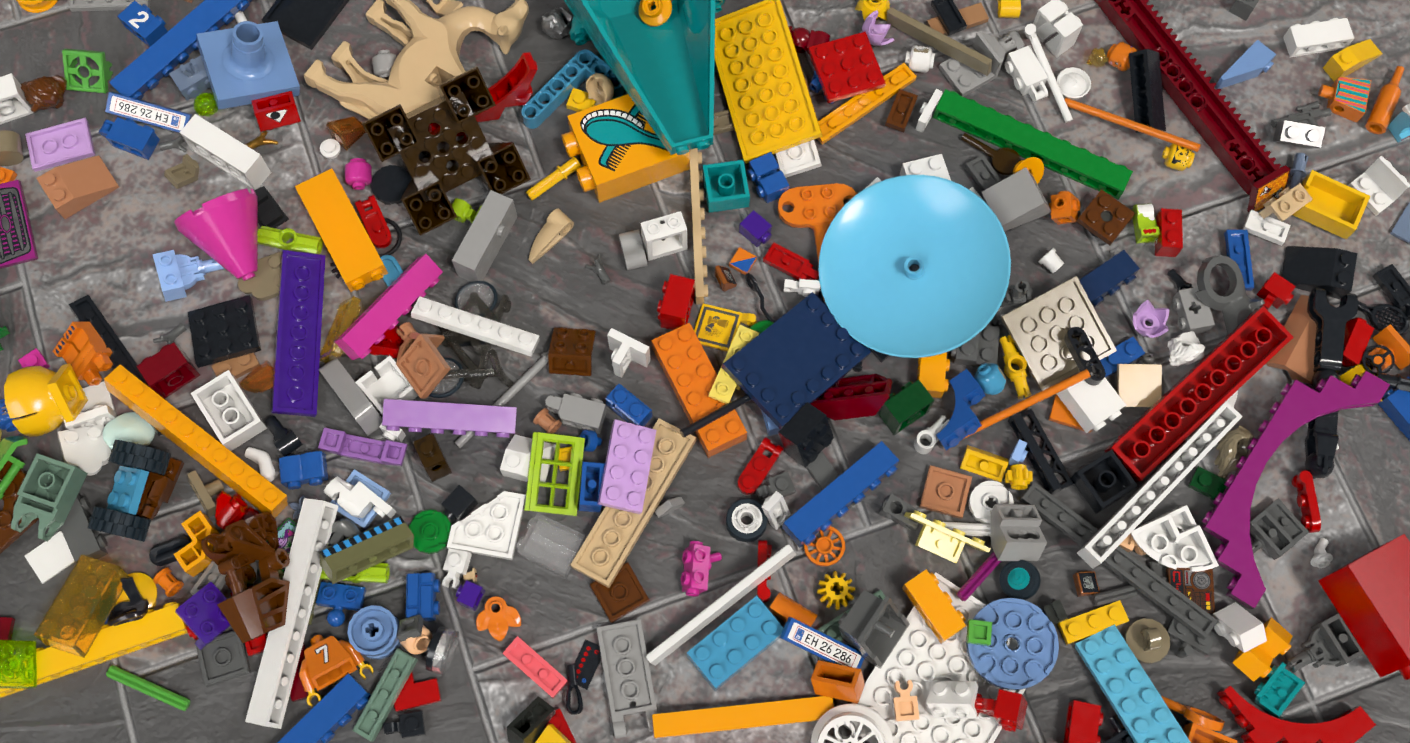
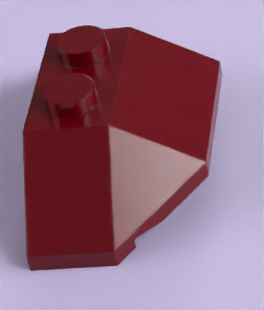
(854, 397)

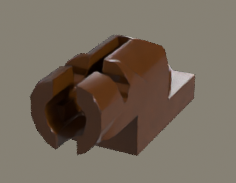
(158, 489)

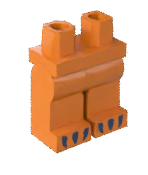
(85, 352)

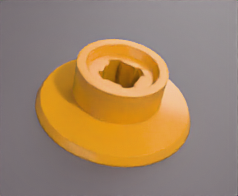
(657, 16)
(1034, 166)

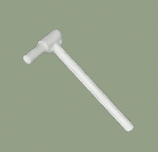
(1030, 32)

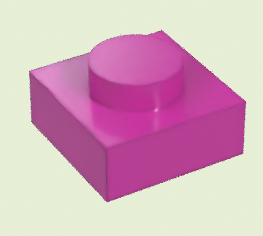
(34, 358)

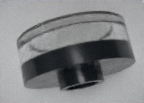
(442, 650)

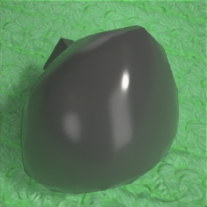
(342, 530)

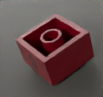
(168, 370)

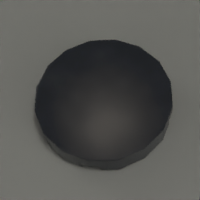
(390, 184)

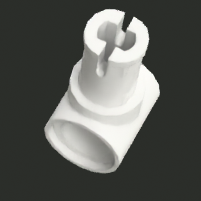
(930, 435)

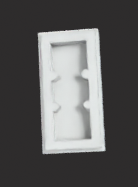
(928, 110)

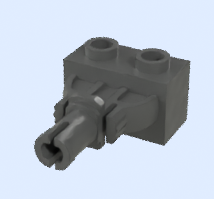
(1018, 295)
(1330, 644)

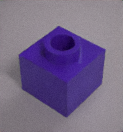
(470, 595)

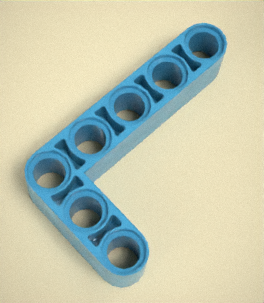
(562, 80)

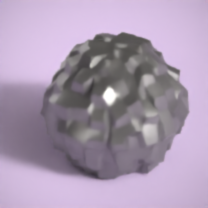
(557, 23)

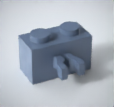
(191, 78)

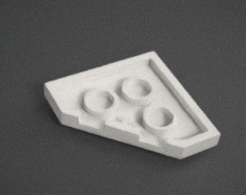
(490, 528)

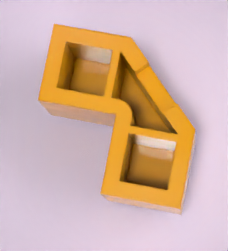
(192, 556)
(1257, 661)

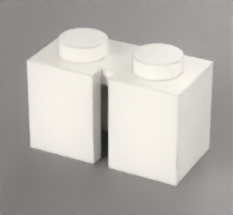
(1239, 627)

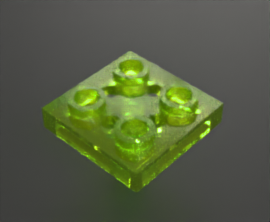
(13, 663)

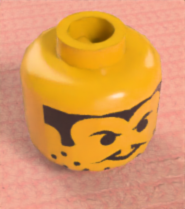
(1177, 157)

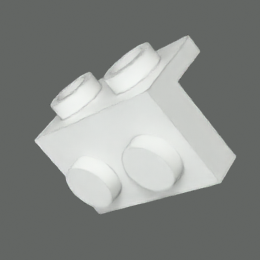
(953, 699)

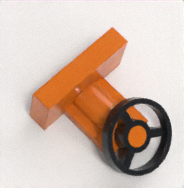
(1390, 350)

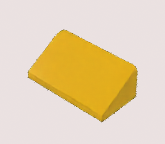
(984, 463)

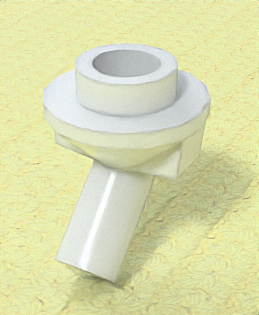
(1321, 558)

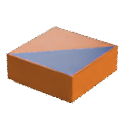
(743, 261)

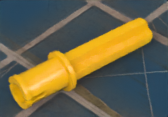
(552, 179)

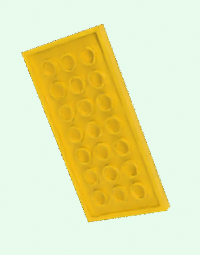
(763, 80)

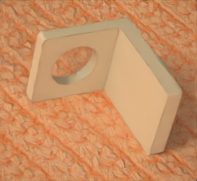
(445, 6)

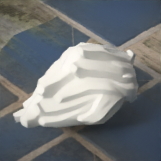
(1185, 349)

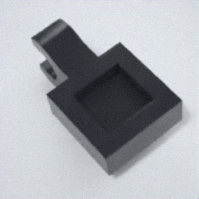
(410, 725)

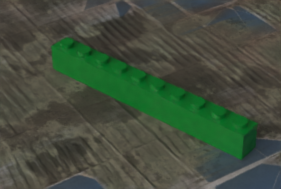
(1029, 142)

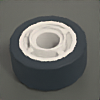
(744, 532)

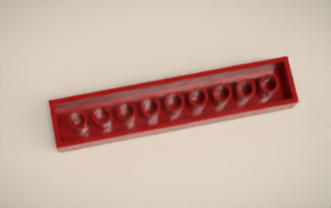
(1200, 393)

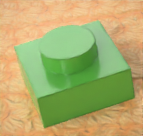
(979, 632)

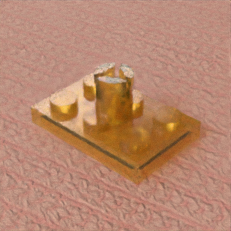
(347, 311)

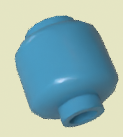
(990, 378)

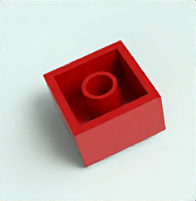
(676, 302)

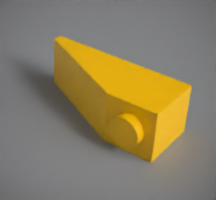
(1351, 59)

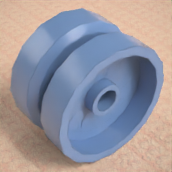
(363, 626)

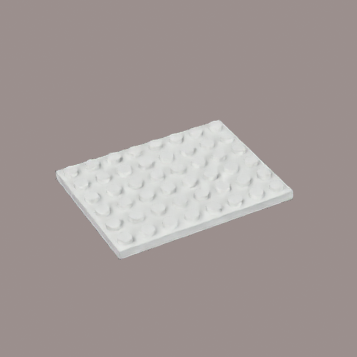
(924, 660)

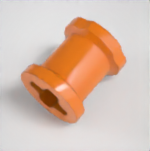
(168, 582)

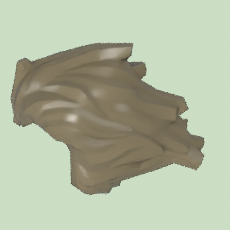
(1231, 448)

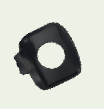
(137, 602)

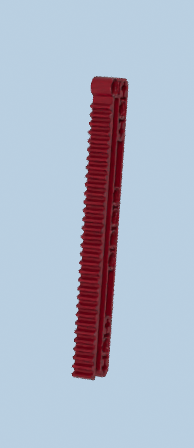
(1212, 116)

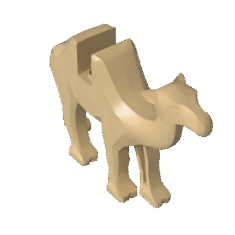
(425, 61)

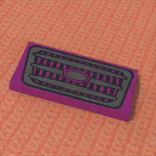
(16, 234)

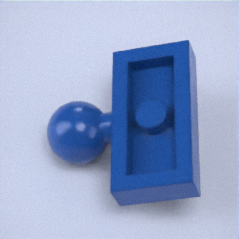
(340, 597)

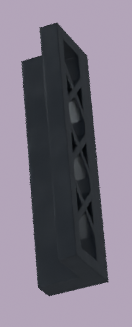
(1036, 454)

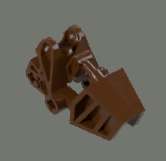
(264, 605)

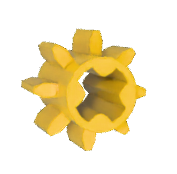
(1018, 477)

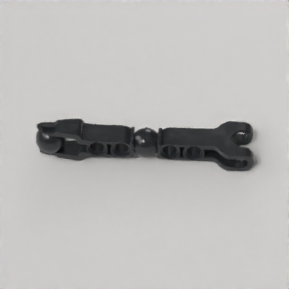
(1328, 358)

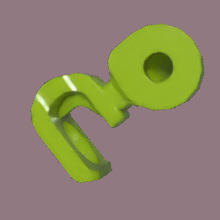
(464, 211)

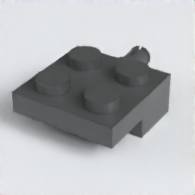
(1276, 529)

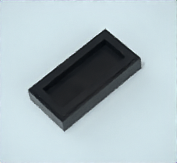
(949, 16)

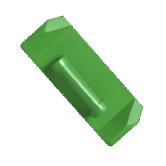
(7, 447)

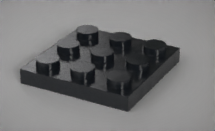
(224, 331)

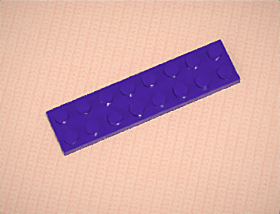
(298, 334)

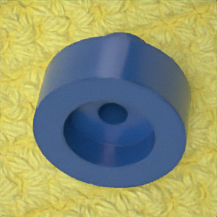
(591, 440)

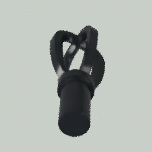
(572, 683)

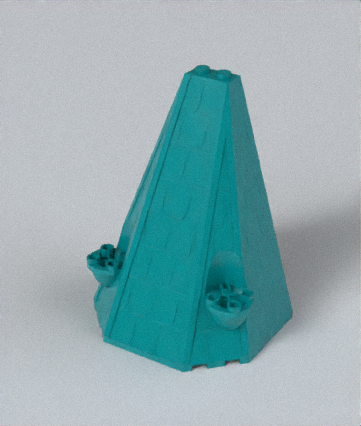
(660, 67)

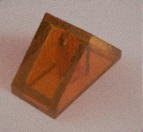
(346, 131)

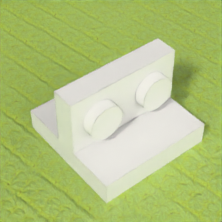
(626, 350)

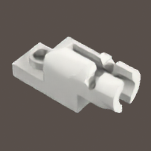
(357, 499)

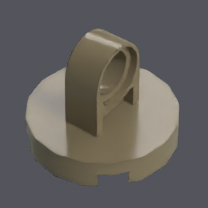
(1147, 640)

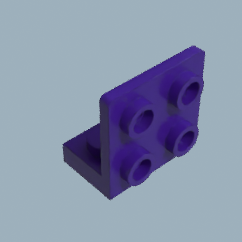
(203, 614)

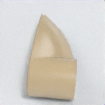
(552, 232)

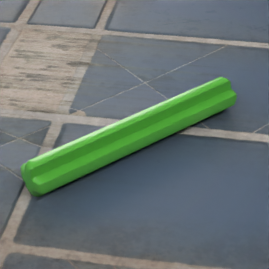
(148, 688)

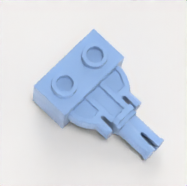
(181, 272)

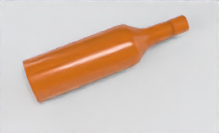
(1385, 104)

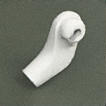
(263, 460)

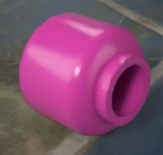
(358, 173)

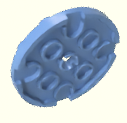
(1036, 645)

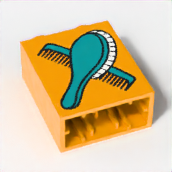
(618, 149)

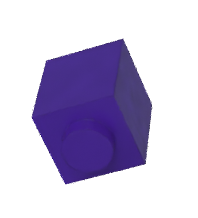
(755, 229)

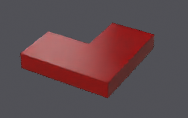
(418, 694)

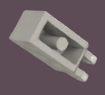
(578, 412)

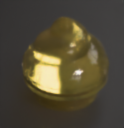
(1097, 57)

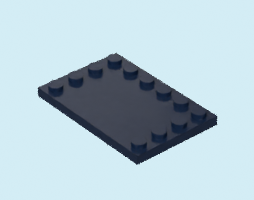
(795, 360)

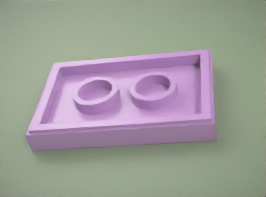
(60, 144)

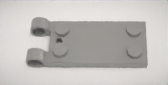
(626, 673)

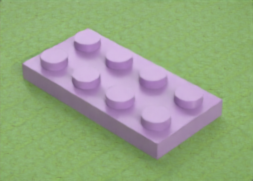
(627, 467)

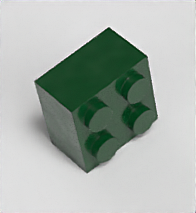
(906, 406)

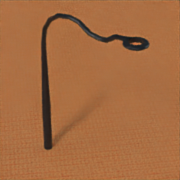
(740, 401)

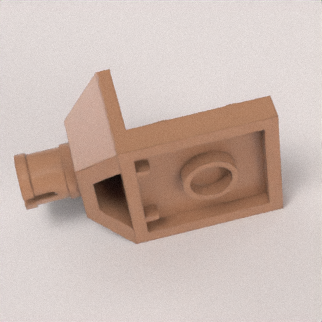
(421, 360)

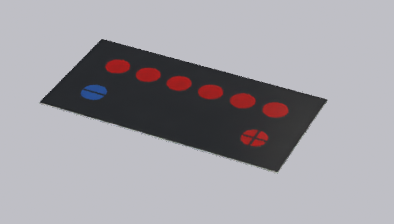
(587, 663)

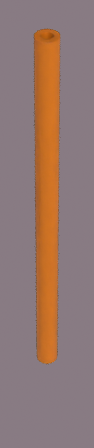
(1133, 125)
(1033, 399)

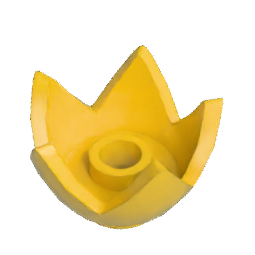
(868, 7)

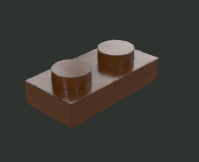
(901, 110)

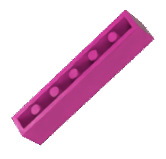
(389, 307)

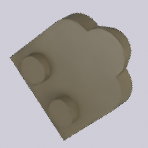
(266, 280)

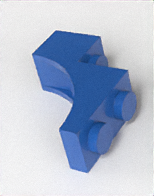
(963, 420)

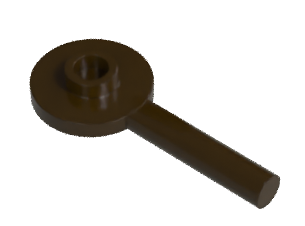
(1002, 159)

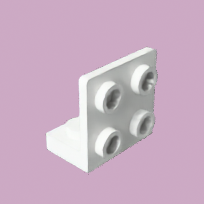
(1382, 184)
(97, 410)

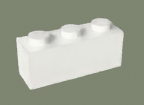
(1318, 37)

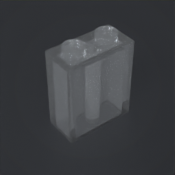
(550, 545)

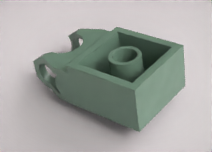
(47, 495)

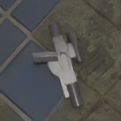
(1307, 115)

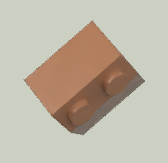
(77, 185)

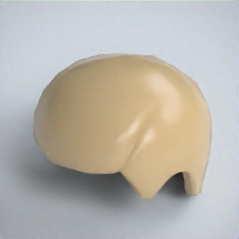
(599, 88)

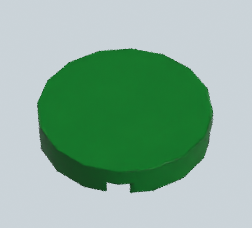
(430, 531)

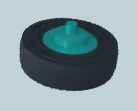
(1020, 579)

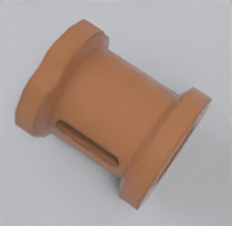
(547, 422)

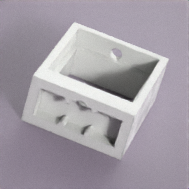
(673, 231)

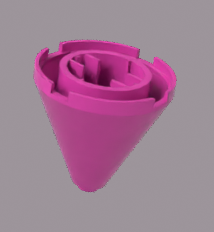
(226, 231)

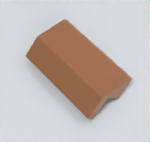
(1298, 354)

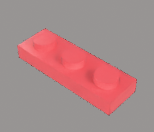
(535, 667)

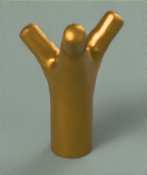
(261, 141)

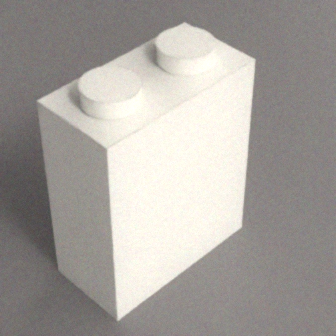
(1092, 404)

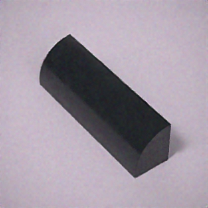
(1147, 89)

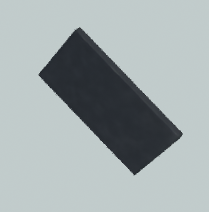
(304, 19)

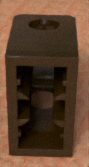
(431, 456)

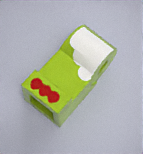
(1145, 223)

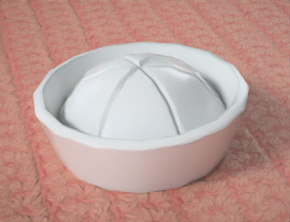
(1073, 83)

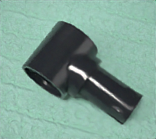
(284, 439)

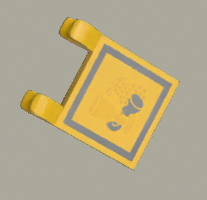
(718, 326)

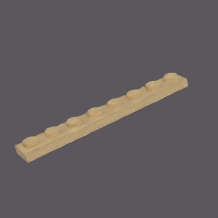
(697, 195)

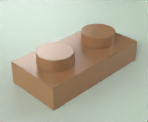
(237, 366)

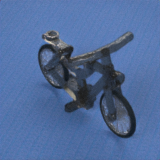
(478, 299)

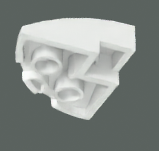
(1175, 541)

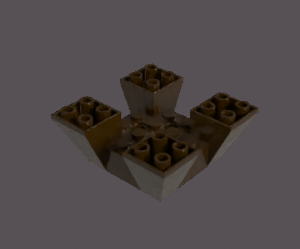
(454, 112)

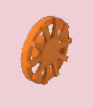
(825, 546)

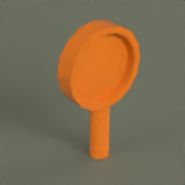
(1196, 715)

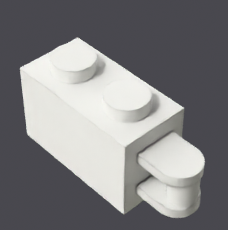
(1027, 73)

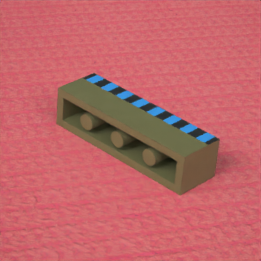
(366, 549)

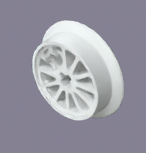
(844, 715)

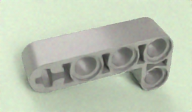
(351, 396)

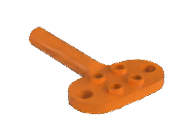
(814, 207)

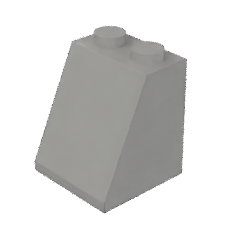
(1016, 200)

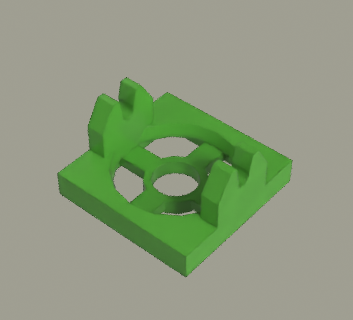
(71, 71)

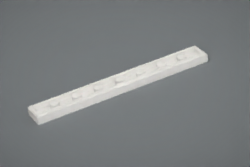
(720, 605)

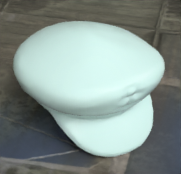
(129, 428)

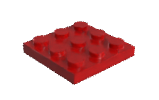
(846, 67)

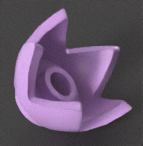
(876, 32)
(1156, 316)

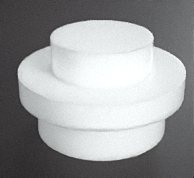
(330, 148)

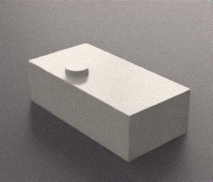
(485, 237)

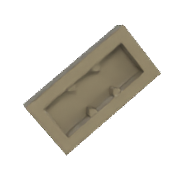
(205, 492)

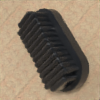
(162, 553)

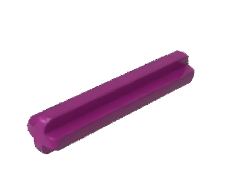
(978, 577)

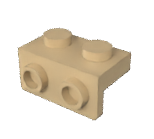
(1288, 203)

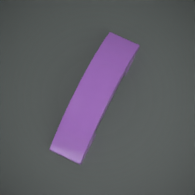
(362, 448)

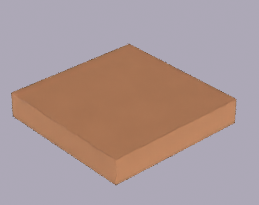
(945, 492)

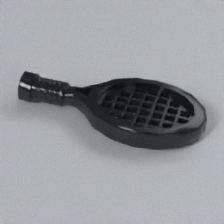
(1372, 311)

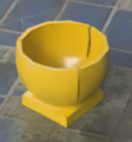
(43, 391)

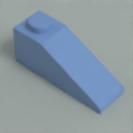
(1248, 66)

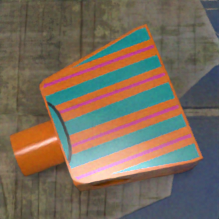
(1347, 97)

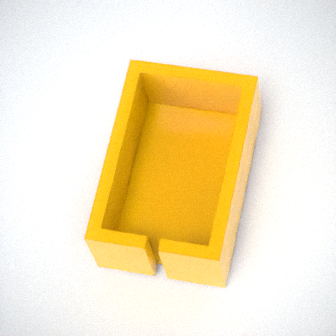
(1333, 205)

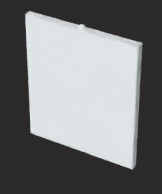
(50, 557)

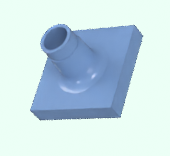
(247, 63)

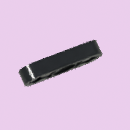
(1084, 346)

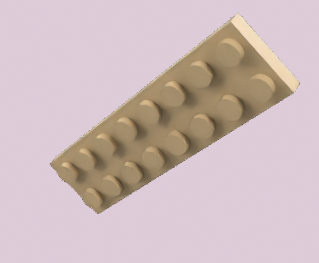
(619, 530)

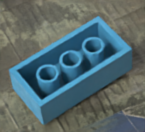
(735, 643)

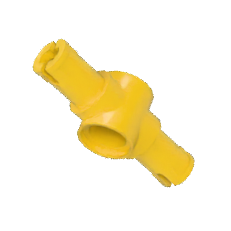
(1016, 376)

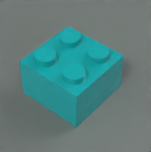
(726, 186)

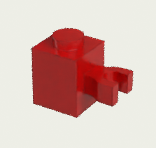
(1276, 291)

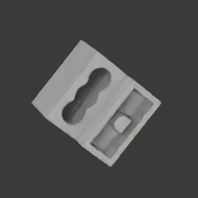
(1016, 532)

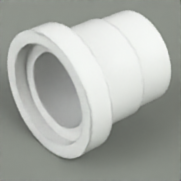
(1051, 261)

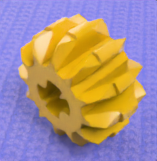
(841, 584)

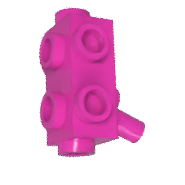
(697, 564)

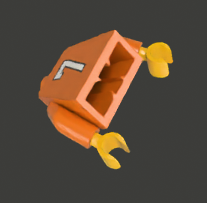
(328, 662)

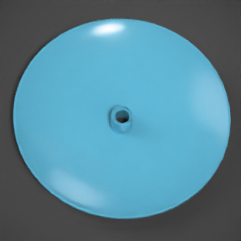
(922, 224)

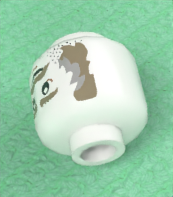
(920, 59)

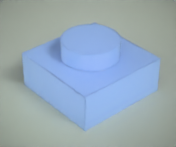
(1018, 453)

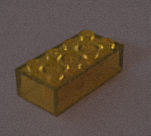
(82, 606)

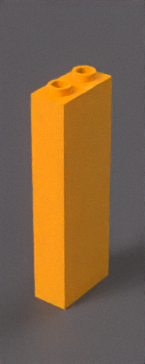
(341, 230)

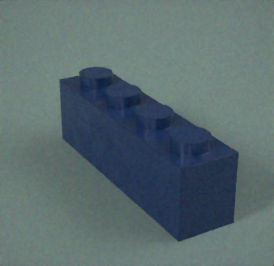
(1109, 277)

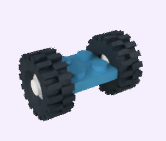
(128, 490)

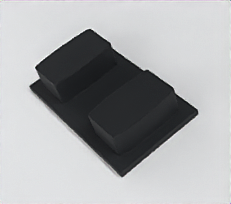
(268, 210)

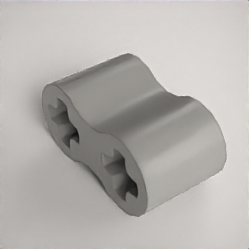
(633, 249)

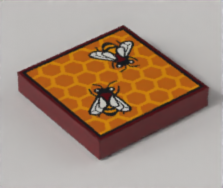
(1268, 188)

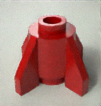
(231, 509)

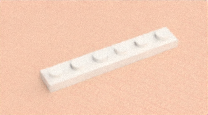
(475, 326)

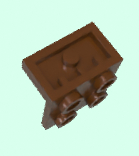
(571, 351)

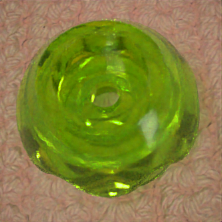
(208, 109)

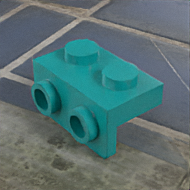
(1278, 691)

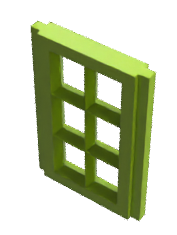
(535, 470)

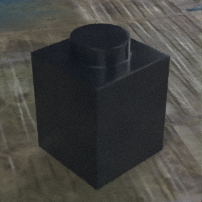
(459, 504)

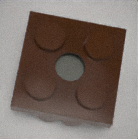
(1105, 217)

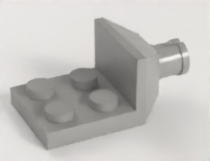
(966, 79)

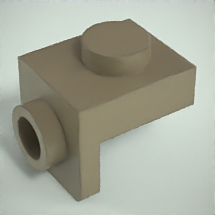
(183, 173)

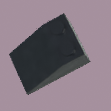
(1320, 268)

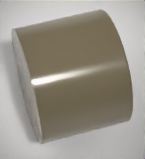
(10, 148)

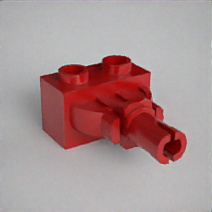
(1007, 710)

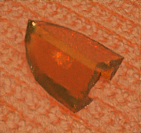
(259, 379)

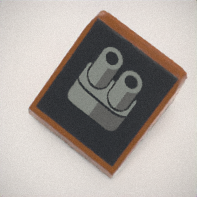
(724, 278)
(1086, 583)

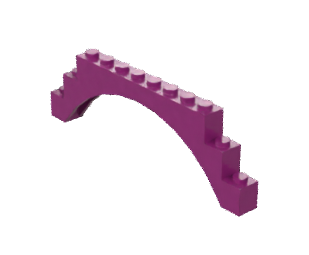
(1231, 513)

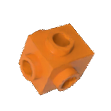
(1064, 207)

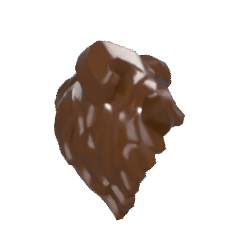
(45, 92)

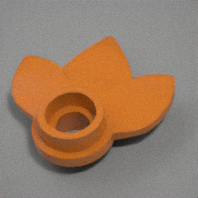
(498, 622)

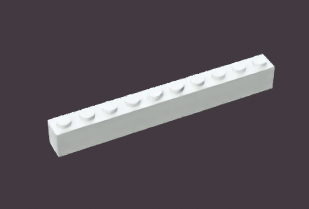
(1159, 485)
(286, 642)

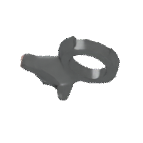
(1235, 303)

